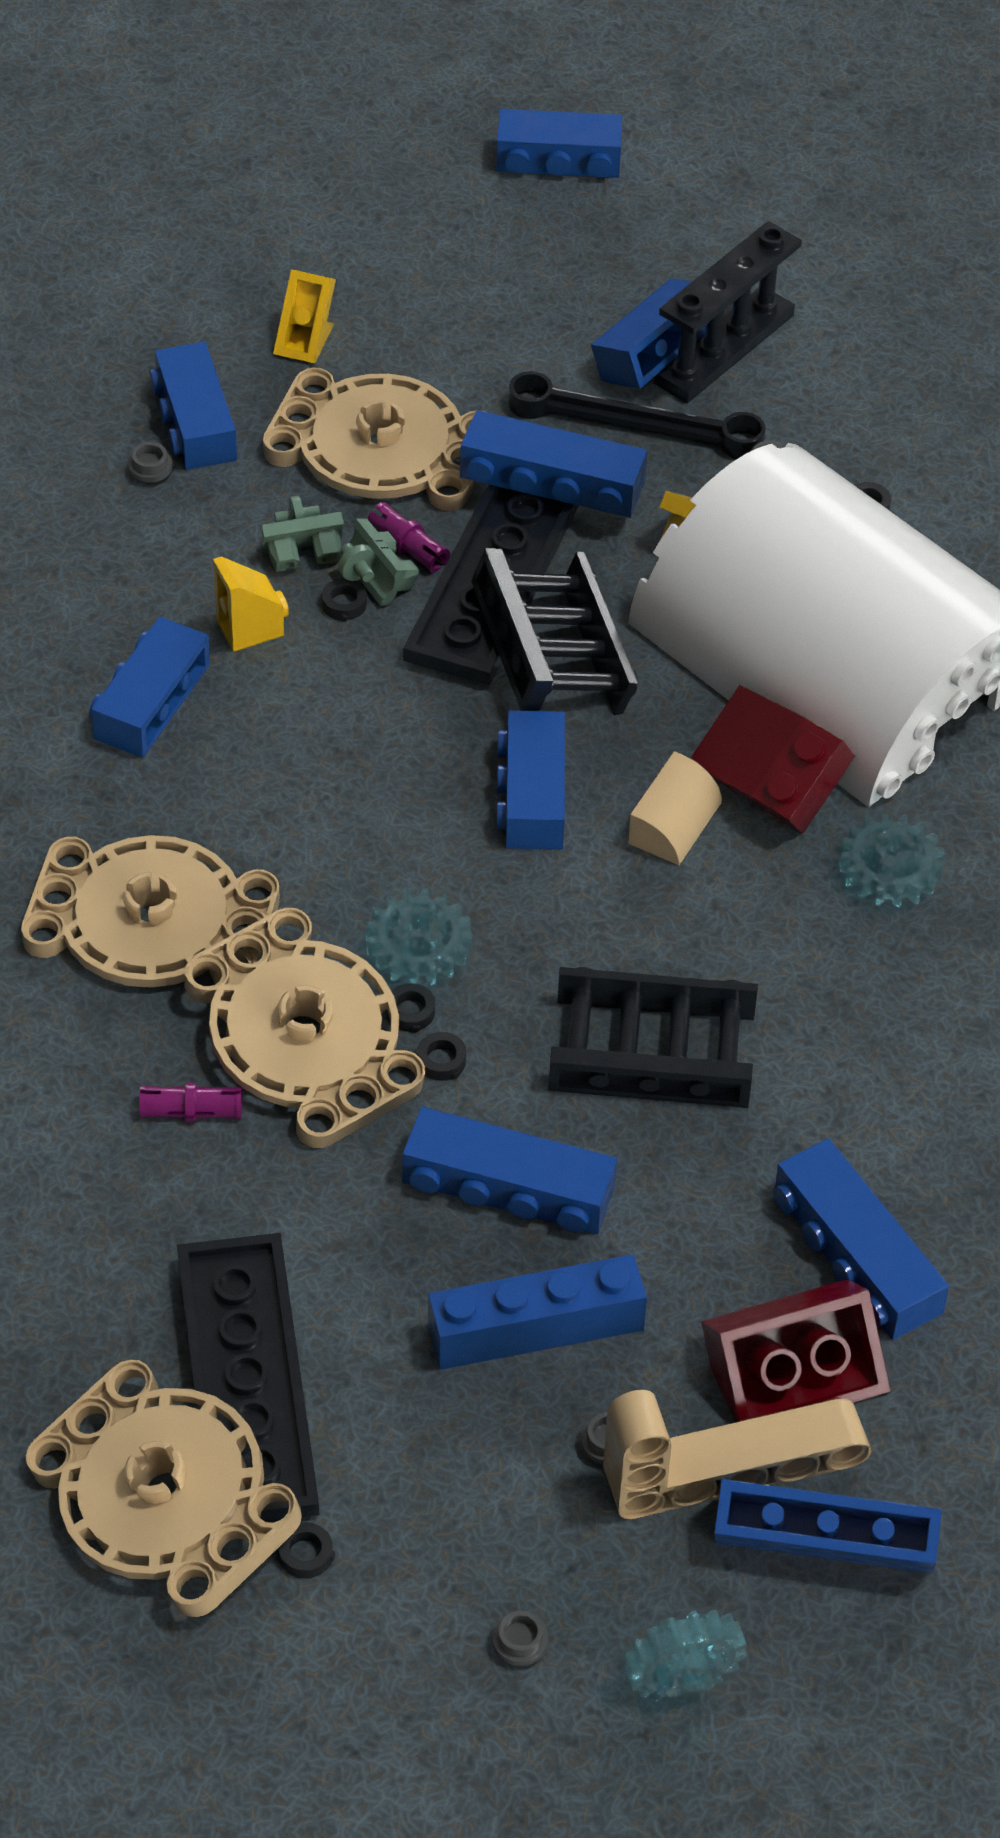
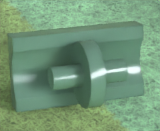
(301, 529)
(373, 561)

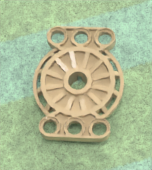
(336, 445)
(106, 902)
(289, 1060)
(148, 1525)

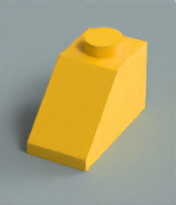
(246, 605)

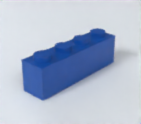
(553, 463)
(509, 1170)
(860, 1237)
(536, 1311)
(828, 1526)

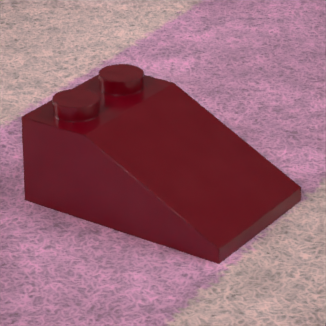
(773, 757)

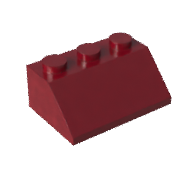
(797, 1351)

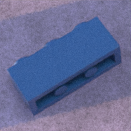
(559, 143)
(641, 341)
(193, 406)
(150, 686)
(532, 780)

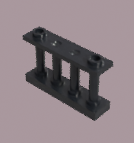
(739, 331)
(524, 651)
(653, 1076)

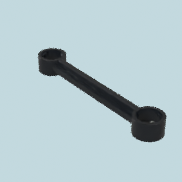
(633, 414)

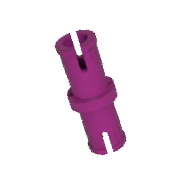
(409, 537)
(190, 1102)

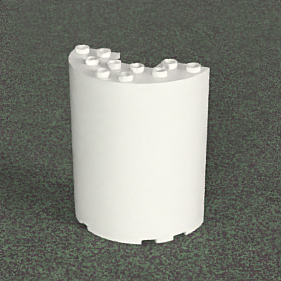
(824, 609)

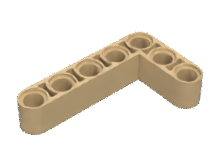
(665, 1473)

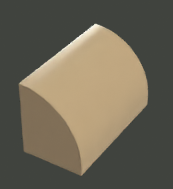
(674, 809)

